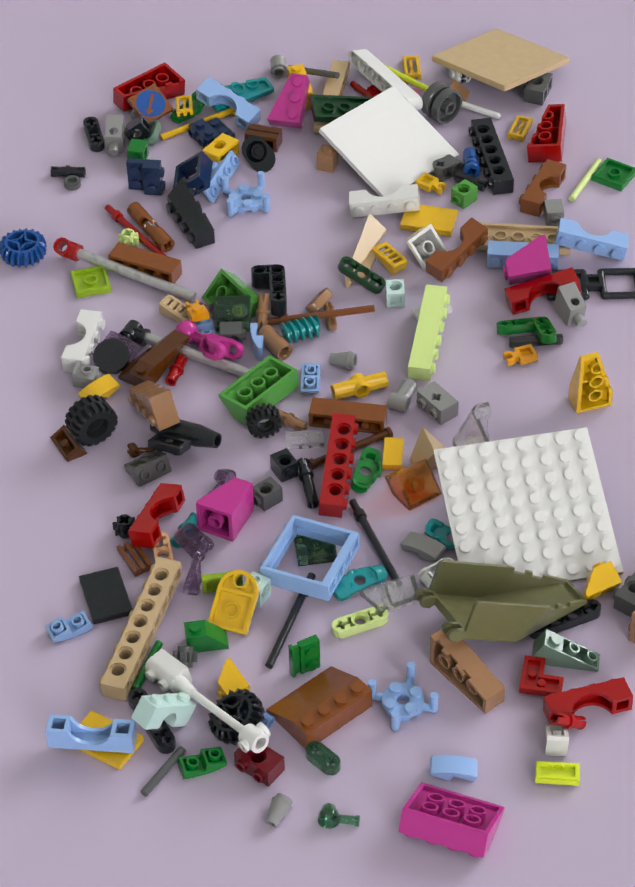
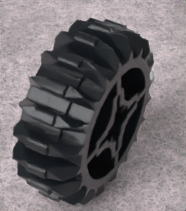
(236, 704)

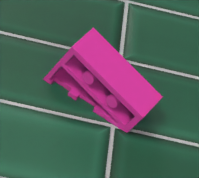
(291, 103)

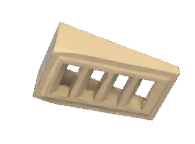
(169, 303)

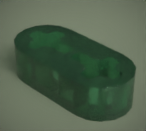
(325, 756)

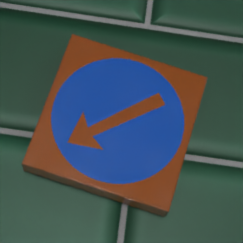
(150, 103)

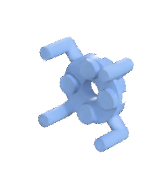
(246, 197)
(404, 691)

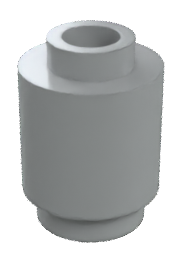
(278, 66)

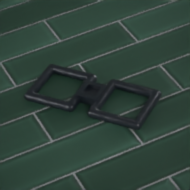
(597, 282)

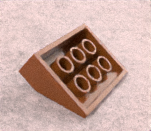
(322, 705)

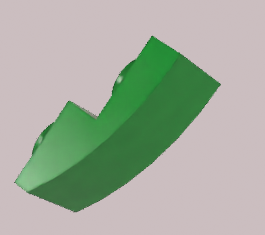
(206, 762)

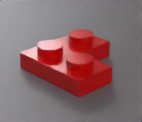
(534, 680)

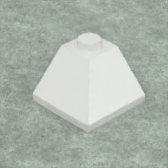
(424, 244)

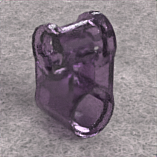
(194, 541)

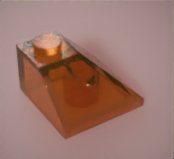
(413, 484)

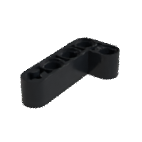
(274, 278)

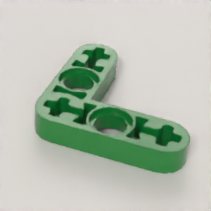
(540, 325)

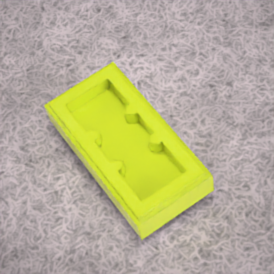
(557, 773)

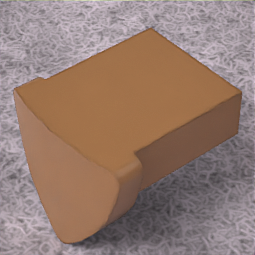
(458, 87)

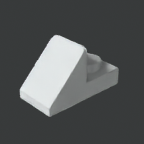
(556, 740)

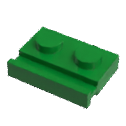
(304, 655)

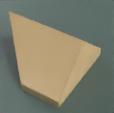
(424, 448)

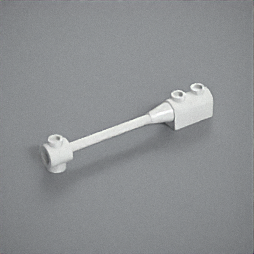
(176, 677)

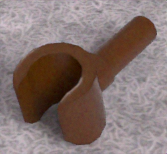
(135, 451)

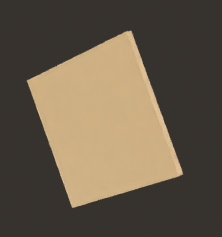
(500, 59)

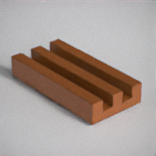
(128, 547)

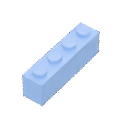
(501, 250)

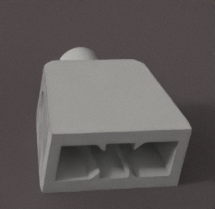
(115, 142)
(570, 305)

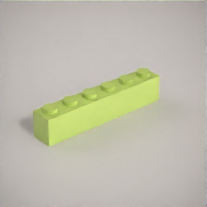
(427, 333)

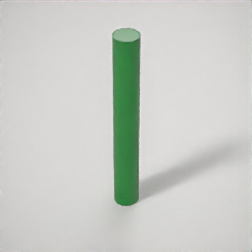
(141, 676)

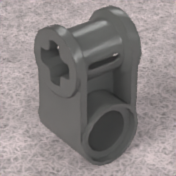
(446, 167)

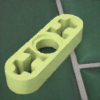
(348, 630)

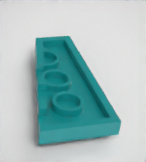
(250, 90)

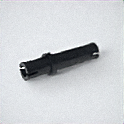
(306, 477)

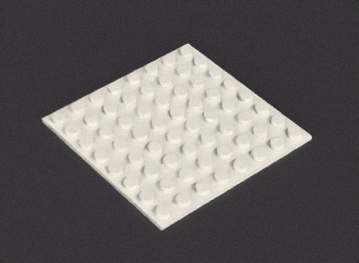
(529, 504)

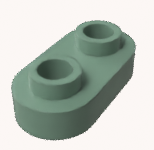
(156, 129)

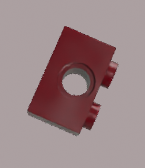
(262, 766)

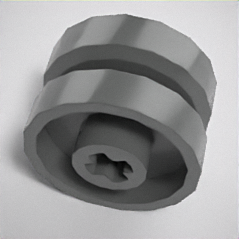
(441, 102)

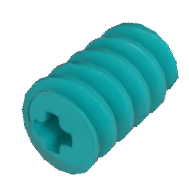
(300, 328)

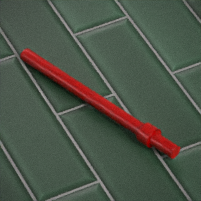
(117, 216)

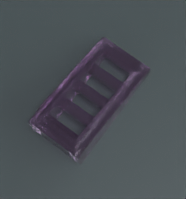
(193, 579)

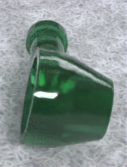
(330, 817)

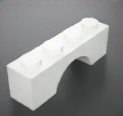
(403, 200)
(89, 326)

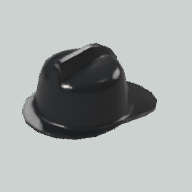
(258, 153)

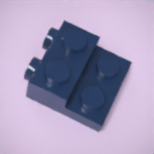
(206, 132)
(146, 176)

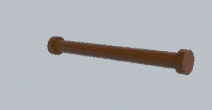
(313, 463)

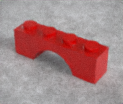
(522, 295)
(164, 501)
(611, 695)

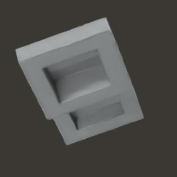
(425, 546)

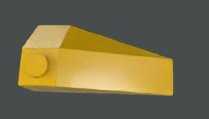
(589, 384)

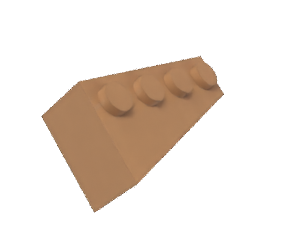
(154, 404)
(466, 671)

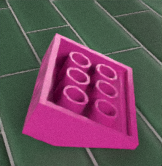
(450, 820)

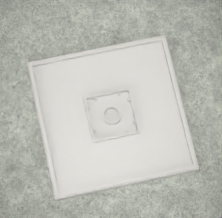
(387, 142)

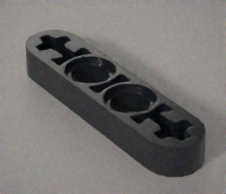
(584, 613)
(155, 736)

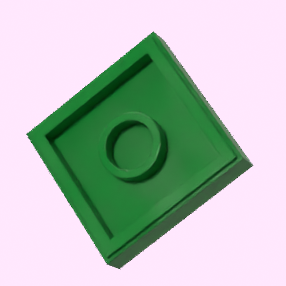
(613, 174)

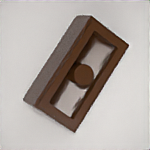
(67, 444)

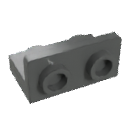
(148, 467)

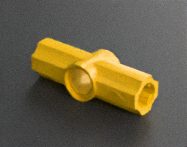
(359, 385)

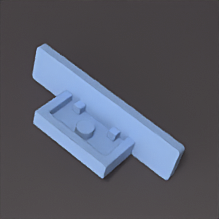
(220, 168)

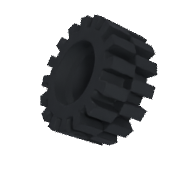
(265, 428)

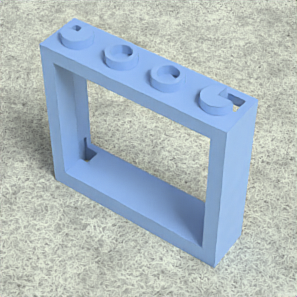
(331, 534)

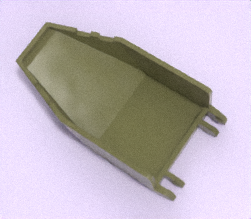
(496, 601)

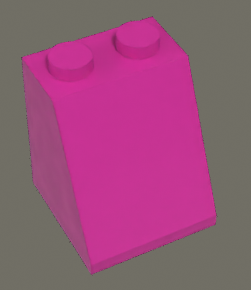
(528, 262)
(226, 509)

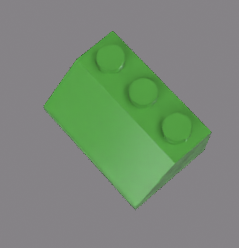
(229, 284)

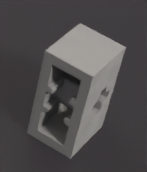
(437, 403)

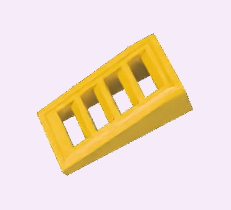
(393, 268)

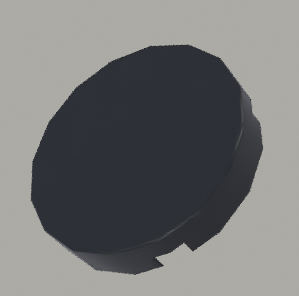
(111, 356)

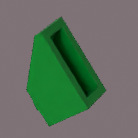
(205, 636)

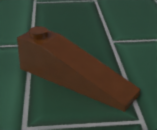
(155, 360)

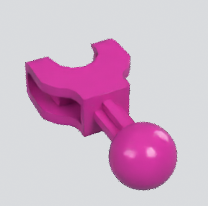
(211, 344)

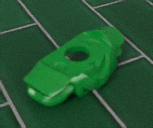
(197, 109)
(369, 460)

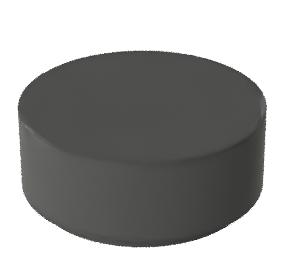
(72, 182)

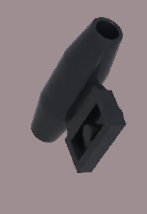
(182, 436)

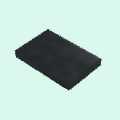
(105, 595)

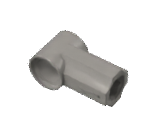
(402, 397)

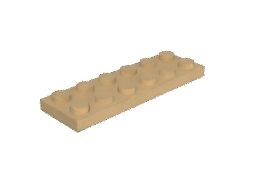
(521, 233)

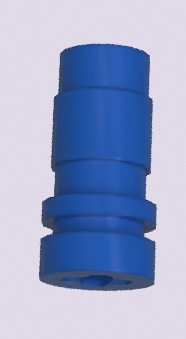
(470, 162)

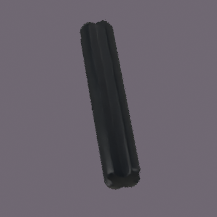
(517, 341)

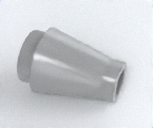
(344, 359)
(279, 807)

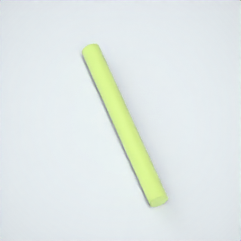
(585, 180)

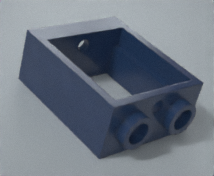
(201, 179)

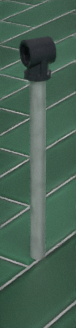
(134, 331)

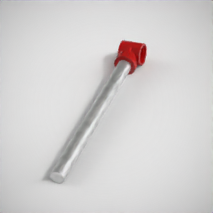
(75, 252)

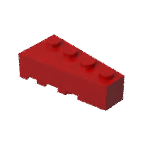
(165, 78)
(549, 137)

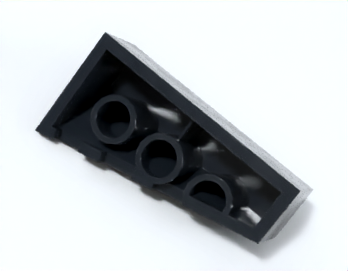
(189, 215)

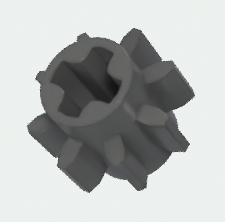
(186, 655)

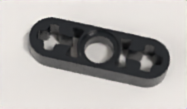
(93, 130)

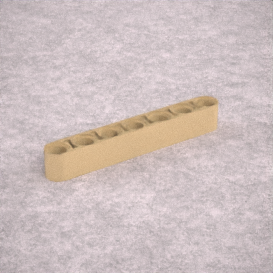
(335, 86)

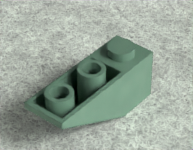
(564, 652)

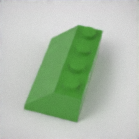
(264, 383)

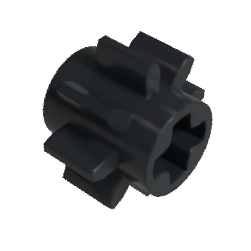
(122, 525)

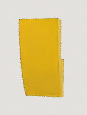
(102, 386)

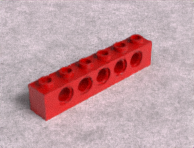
(337, 463)

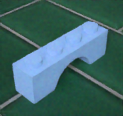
(214, 93)
(573, 236)
(66, 733)

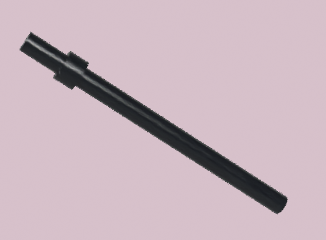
(361, 516)
(287, 627)

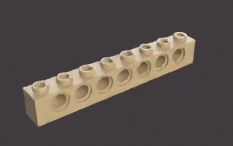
(141, 629)

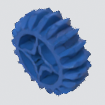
(23, 247)

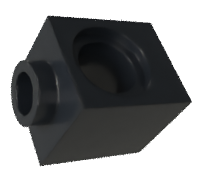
(138, 123)
(284, 465)

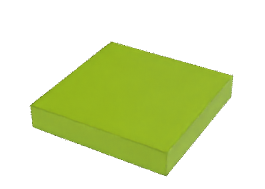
(90, 281)

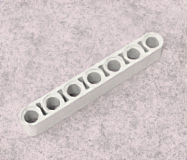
(382, 76)

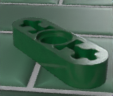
(353, 264)

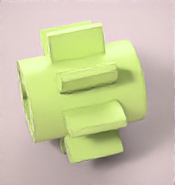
(129, 237)

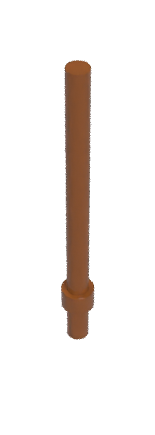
(322, 314)

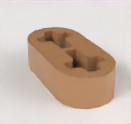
(319, 300)

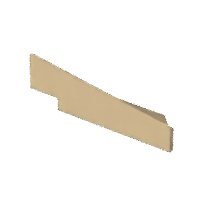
(370, 237)

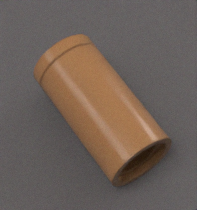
(275, 342)

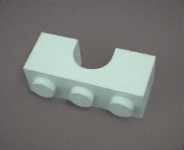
(172, 708)

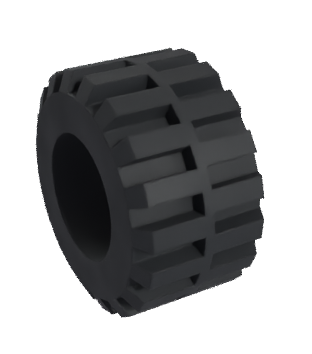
(91, 420)

